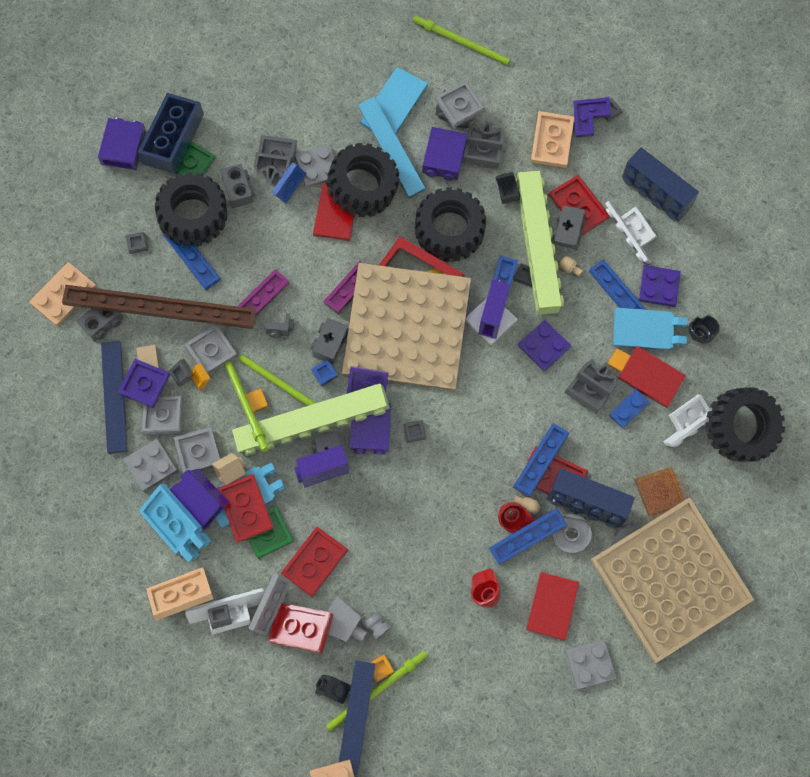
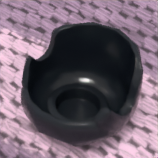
(707, 325)

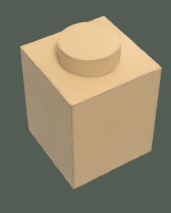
(229, 468)

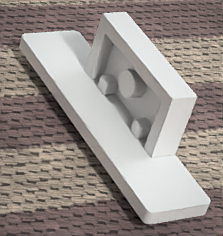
(636, 229)
(688, 420)
(238, 610)

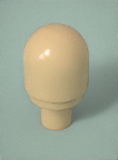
(570, 265)
(530, 504)

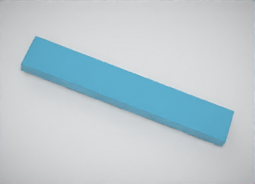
(391, 145)

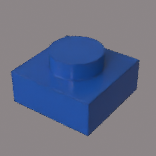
(324, 373)

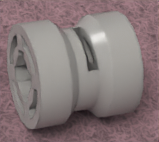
(376, 624)

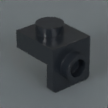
(507, 187)
(332, 688)

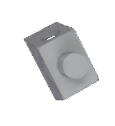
(345, 623)

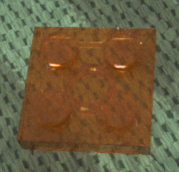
(659, 491)

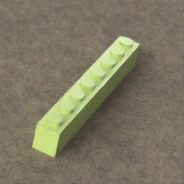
(538, 243)
(314, 418)

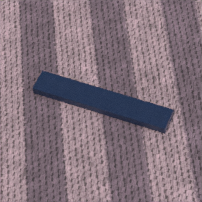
(113, 402)
(357, 713)

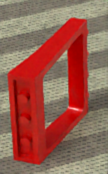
(402, 244)

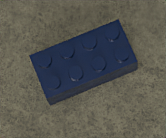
(171, 133)
(659, 184)
(590, 498)

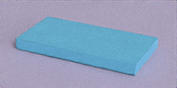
(399, 98)

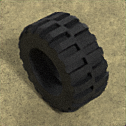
(368, 159)
(188, 188)
(450, 202)
(768, 424)

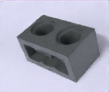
(234, 187)
(104, 323)

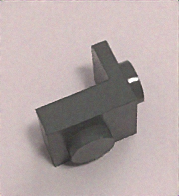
(277, 329)

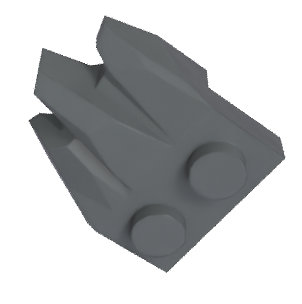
(483, 145)
(274, 156)
(592, 386)

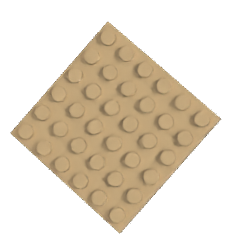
(407, 325)
(672, 580)

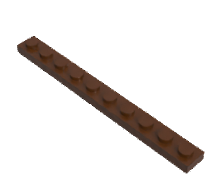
(159, 306)

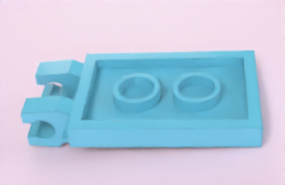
(647, 329)
(266, 490)
(174, 523)

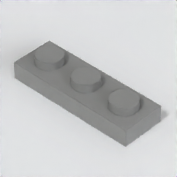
(270, 604)

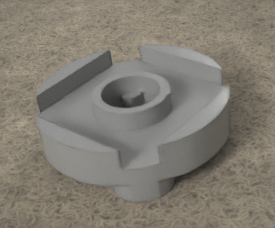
(578, 543)

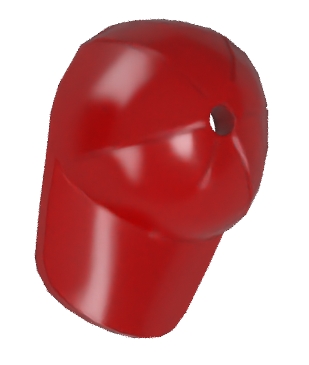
(513, 524)
(483, 584)

